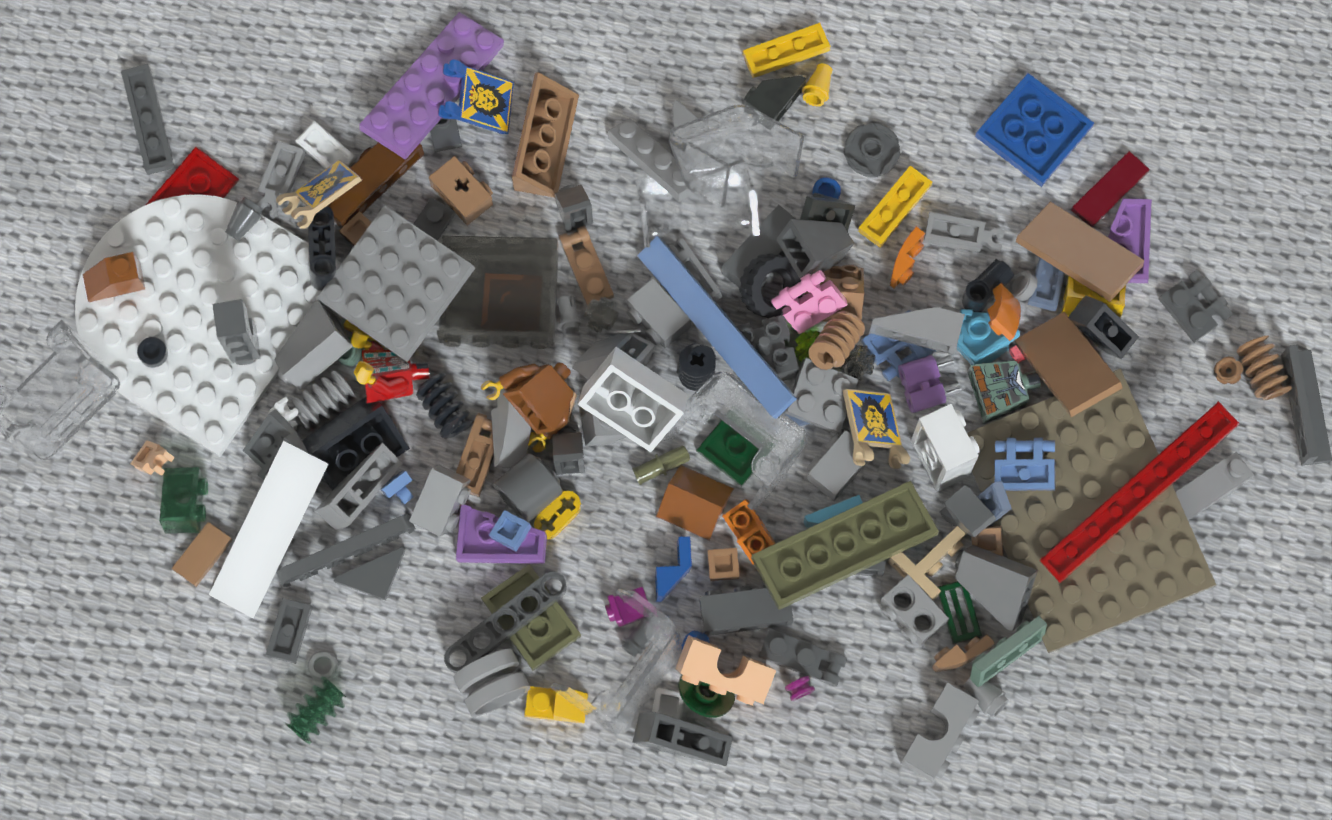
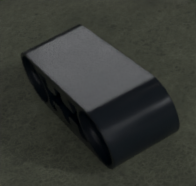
(325, 261)

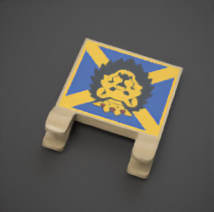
(319, 192)
(875, 425)

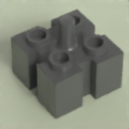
(770, 344)

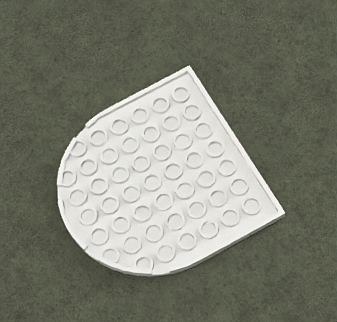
(185, 270)

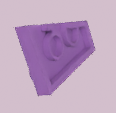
(1132, 231)
(476, 545)

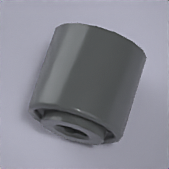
(528, 487)

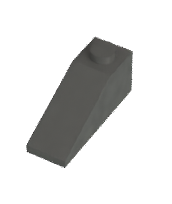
(682, 738)

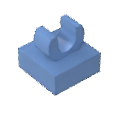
(397, 486)
(510, 530)

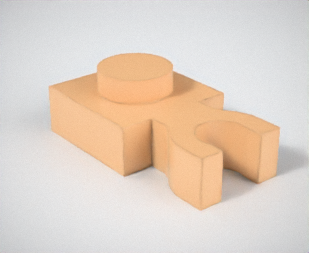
(151, 458)

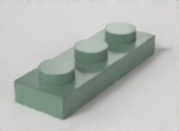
(1007, 651)

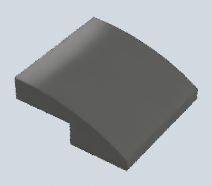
(268, 440)

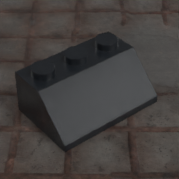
(351, 438)

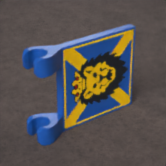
(483, 98)

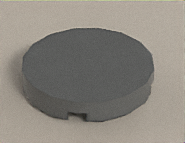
(868, 157)

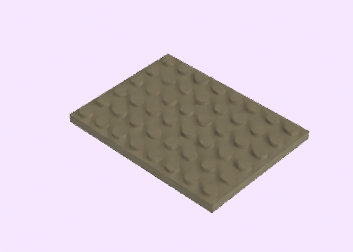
(1095, 455)

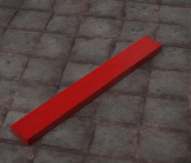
(1139, 492)

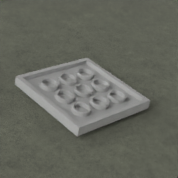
(396, 283)

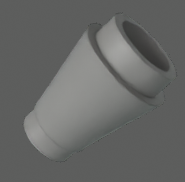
(990, 698)

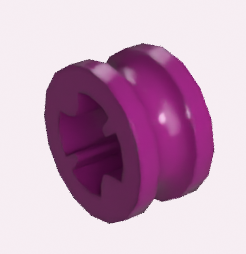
(799, 688)

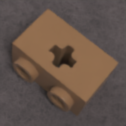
(466, 204)

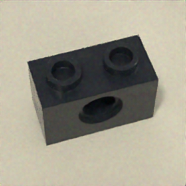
(1103, 327)

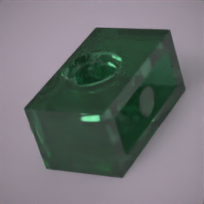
(180, 484)

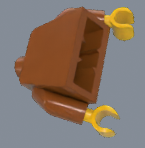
(538, 396)

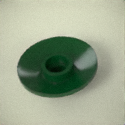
(709, 705)

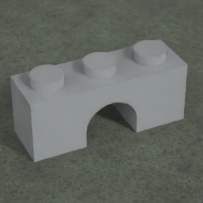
(929, 756)

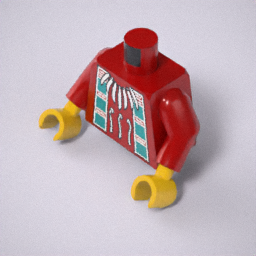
(383, 371)

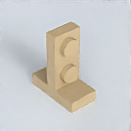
(930, 563)

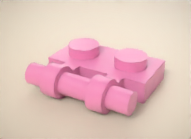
(813, 307)

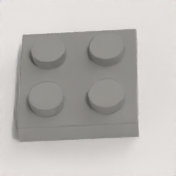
(820, 396)

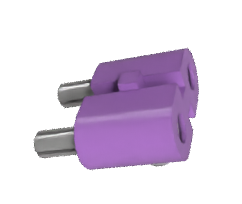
(923, 383)

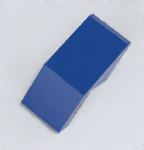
(670, 576)

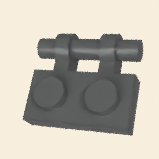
(1189, 312)

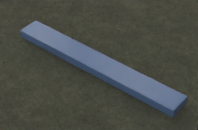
(717, 327)

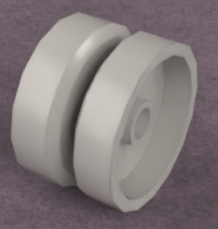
(491, 682)

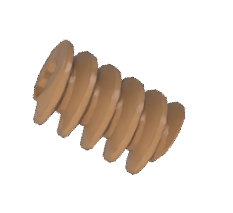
(836, 340)
(1262, 369)

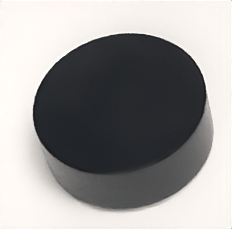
(152, 352)

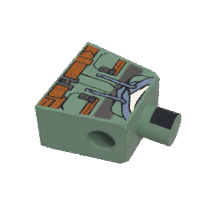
(1001, 388)

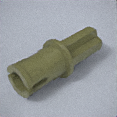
(661, 464)

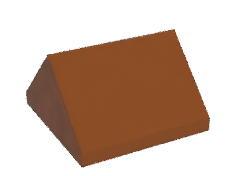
(694, 502)

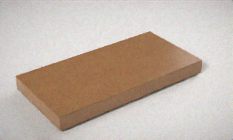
(1080, 251)
(1068, 364)

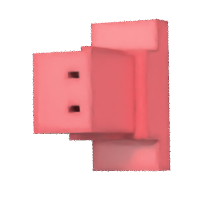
(1016, 354)

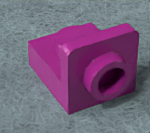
(621, 611)

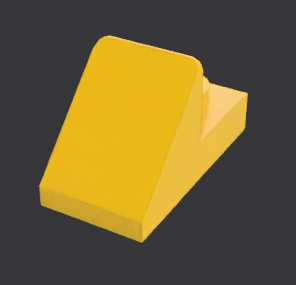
(548, 704)

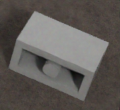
(658, 314)
(836, 468)
(440, 501)

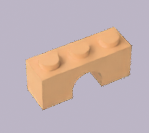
(748, 681)

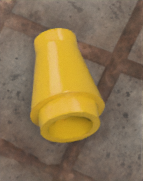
(818, 86)

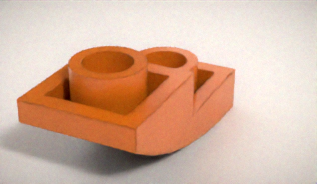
(904, 263)
(1004, 313)
(748, 529)

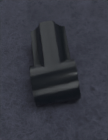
(990, 278)

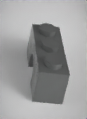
(236, 332)

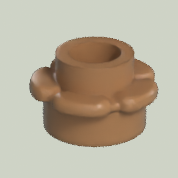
(1221, 367)

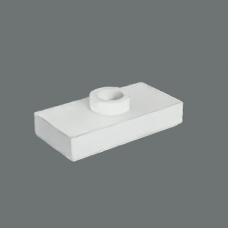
(324, 146)

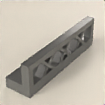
(1306, 406)

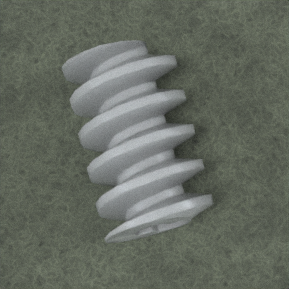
(322, 399)

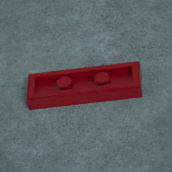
(1110, 189)

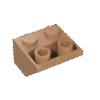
(850, 282)

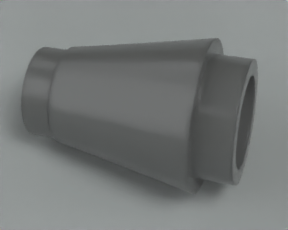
(243, 218)

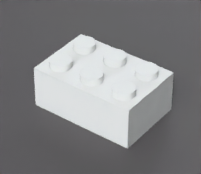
(633, 399)
(945, 447)

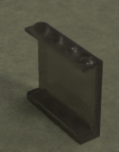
(508, 294)

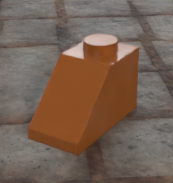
(114, 277)

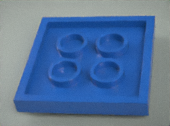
(1034, 130)

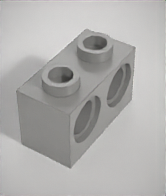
(919, 606)

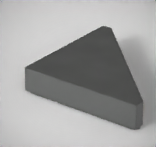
(374, 576)

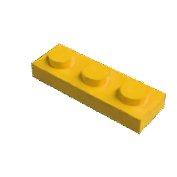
(786, 50)
(895, 206)

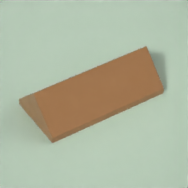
(544, 137)

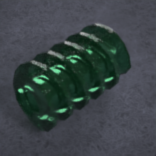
(315, 710)

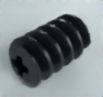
(696, 365)
(442, 407)

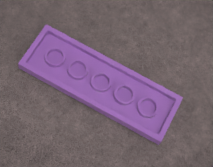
(413, 102)

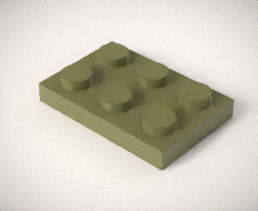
(543, 635)

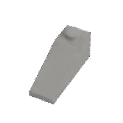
(928, 328)
(1214, 485)
(358, 488)

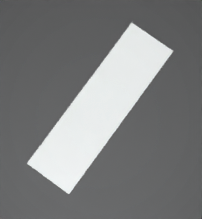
(268, 529)

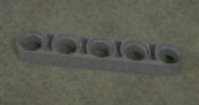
(339, 552)
(512, 608)

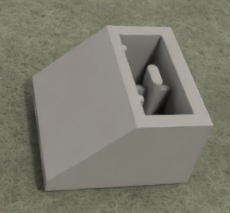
(628, 342)

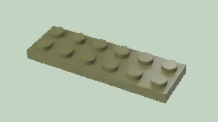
(844, 545)

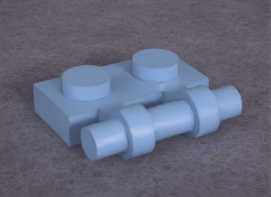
(887, 349)
(1025, 473)

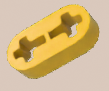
(563, 519)

